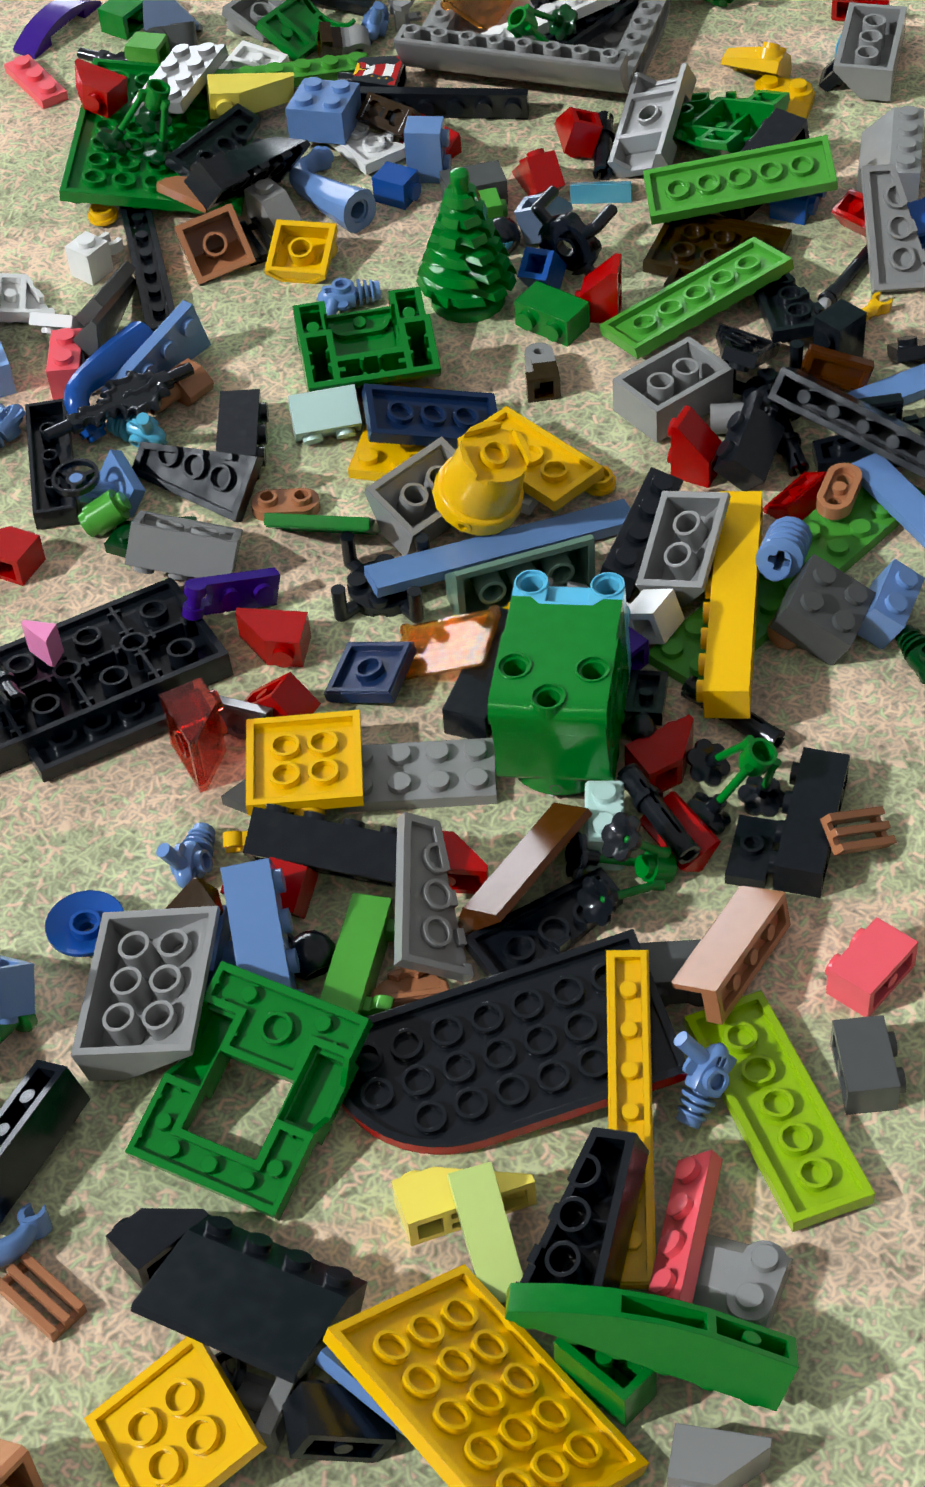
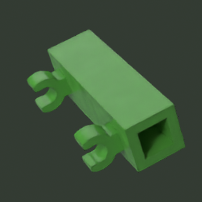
(360, 955)

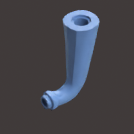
(343, 203)

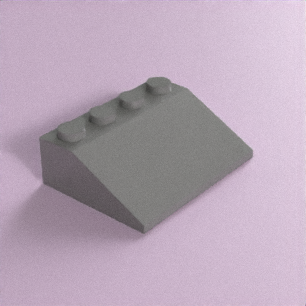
(144, 991)

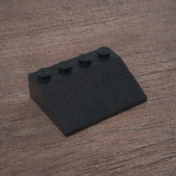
(250, 1297)

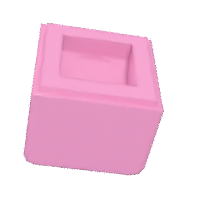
(43, 641)

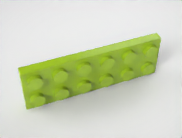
(784, 1116)

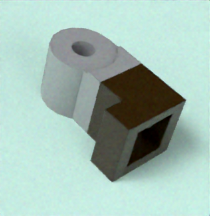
(342, 39)
(541, 373)

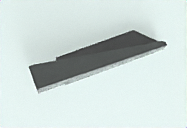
(105, 310)

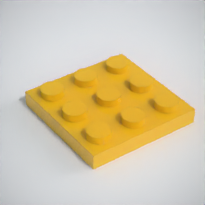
(305, 761)
(176, 1424)

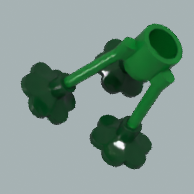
(524, 23)
(152, 119)

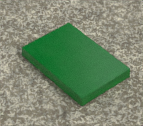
(321, 523)

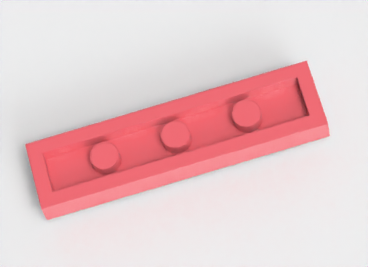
(686, 1227)

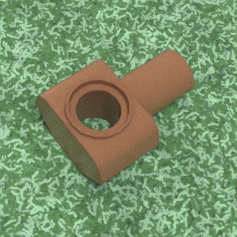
(189, 389)

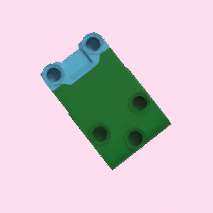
(561, 683)

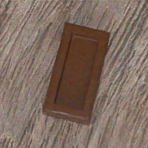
(837, 367)

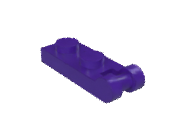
(230, 591)

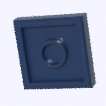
(370, 672)

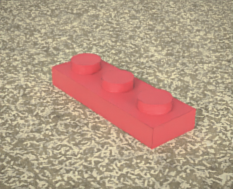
(35, 81)

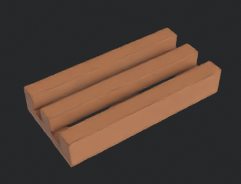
(875, 826)
(17, 1274)

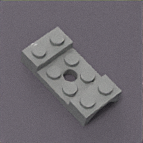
(649, 123)

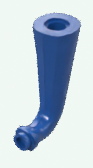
(100, 368)

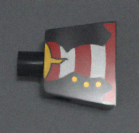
(377, 72)

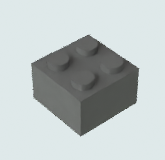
(822, 610)

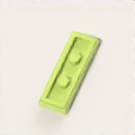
(486, 1228)

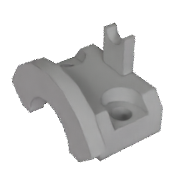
(400, 10)

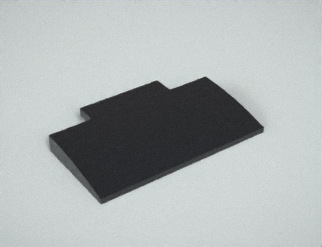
(106, 681)

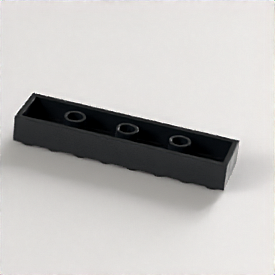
(44, 457)

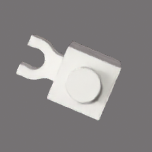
(91, 257)
(655, 614)

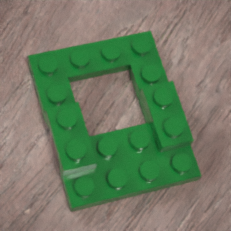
(278, 1034)

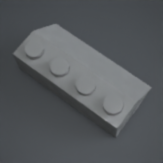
(871, 49)
(897, 141)

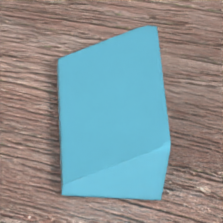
(600, 192)

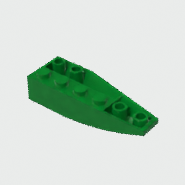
(663, 1335)

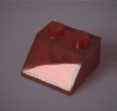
(196, 729)

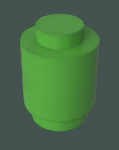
(105, 513)

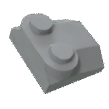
(244, 15)
(742, 1278)

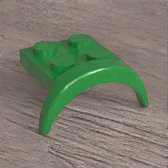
(295, 27)

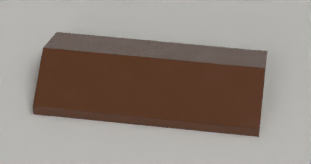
(523, 866)

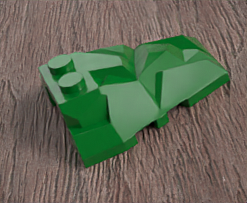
(725, 122)

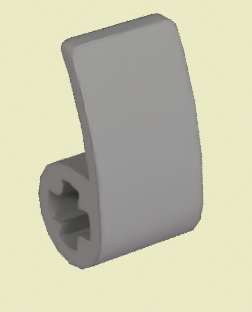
(721, 413)

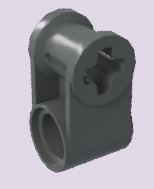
(178, 33)

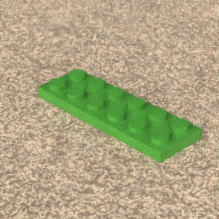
(740, 179)
(696, 297)

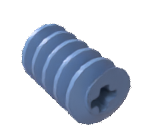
(784, 548)

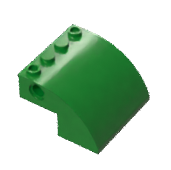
(367, 345)

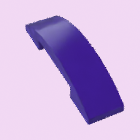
(51, 18)

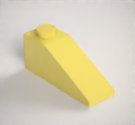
(250, 90)
(429, 1207)

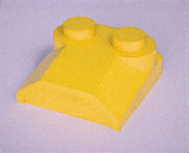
(759, 60)
(800, 92)
(301, 251)

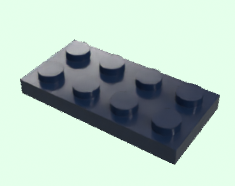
(422, 414)

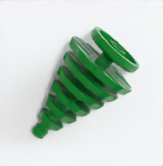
(464, 258)

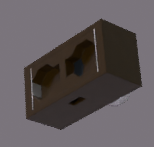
(385, 115)

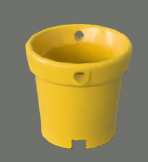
(483, 480)

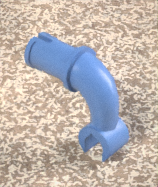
(31, 1228)

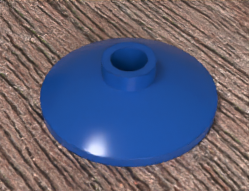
(75, 914)

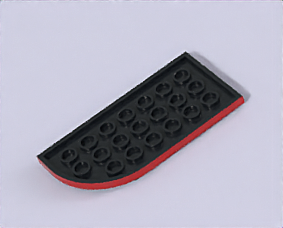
(499, 1055)

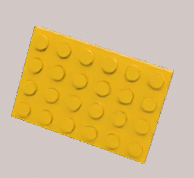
(479, 1391)

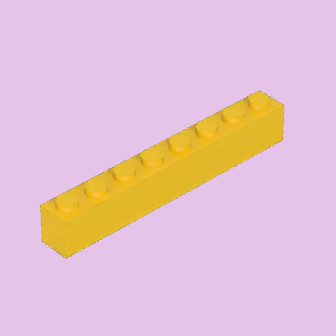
(731, 612)

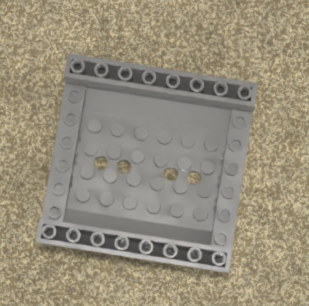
(603, 64)

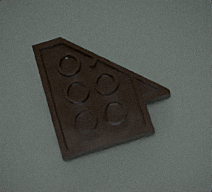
(698, 240)

